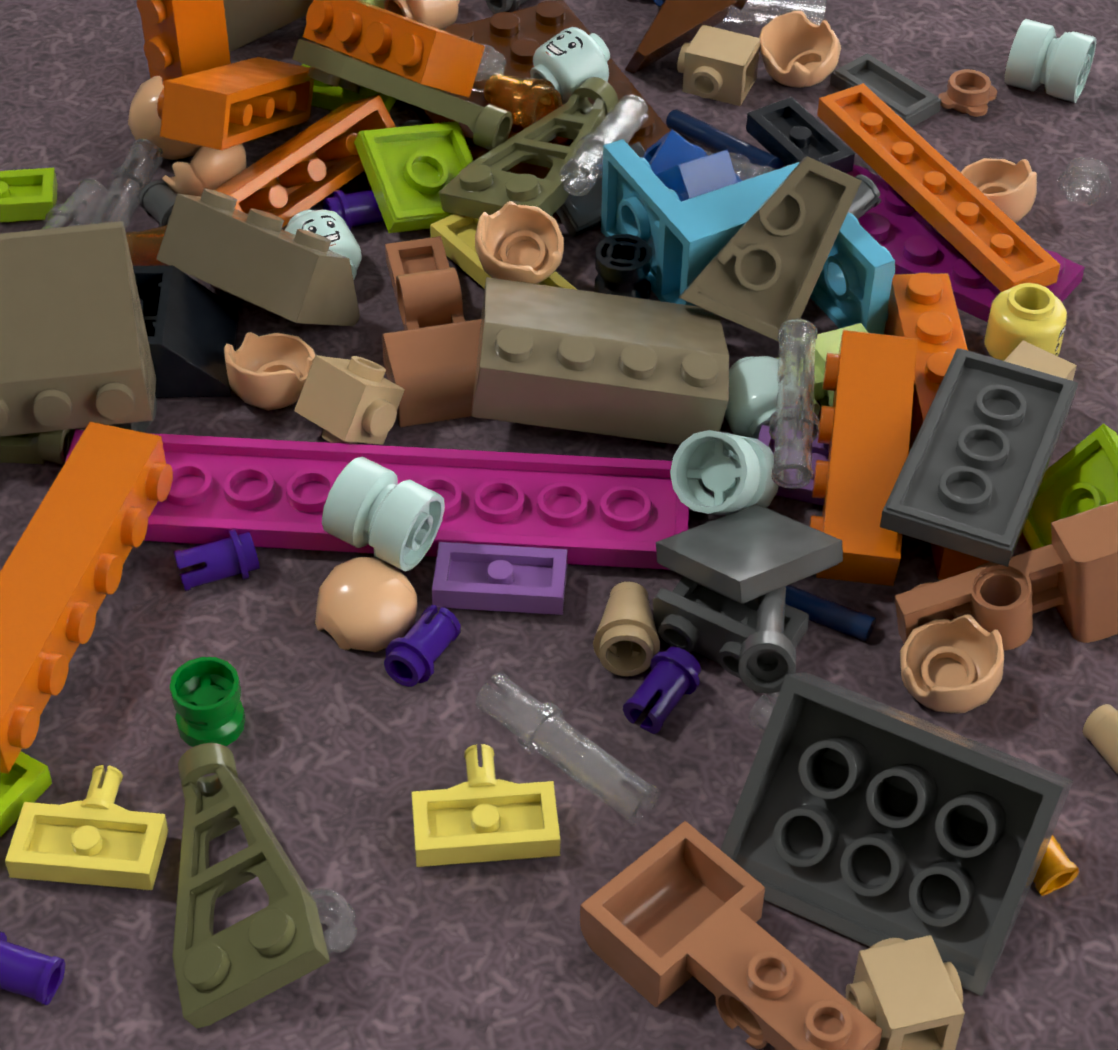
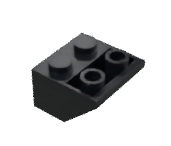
(185, 332)

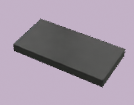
(980, 457)

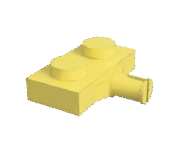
(485, 818)
(89, 840)

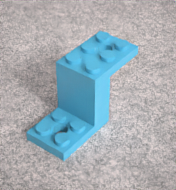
(693, 231)

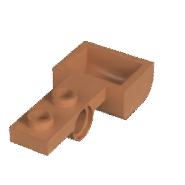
(437, 348)
(1072, 573)
(695, 915)

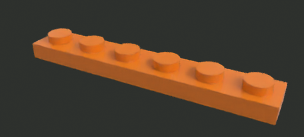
(937, 190)

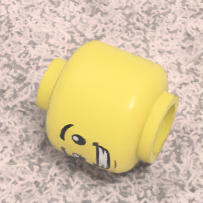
(1025, 314)

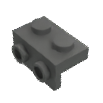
(713, 623)

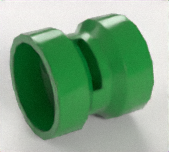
(207, 701)

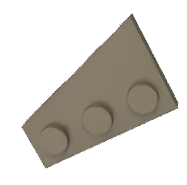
(779, 252)

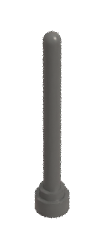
(768, 653)

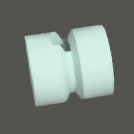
(1044, 59)
(723, 473)
(375, 510)

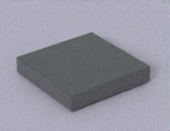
(749, 553)

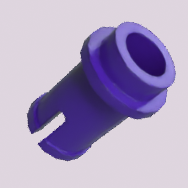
(354, 208)
(221, 558)
(413, 657)
(671, 677)
(29, 971)

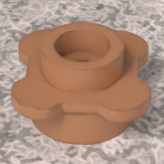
(968, 92)

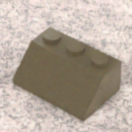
(260, 260)

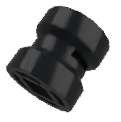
(623, 266)

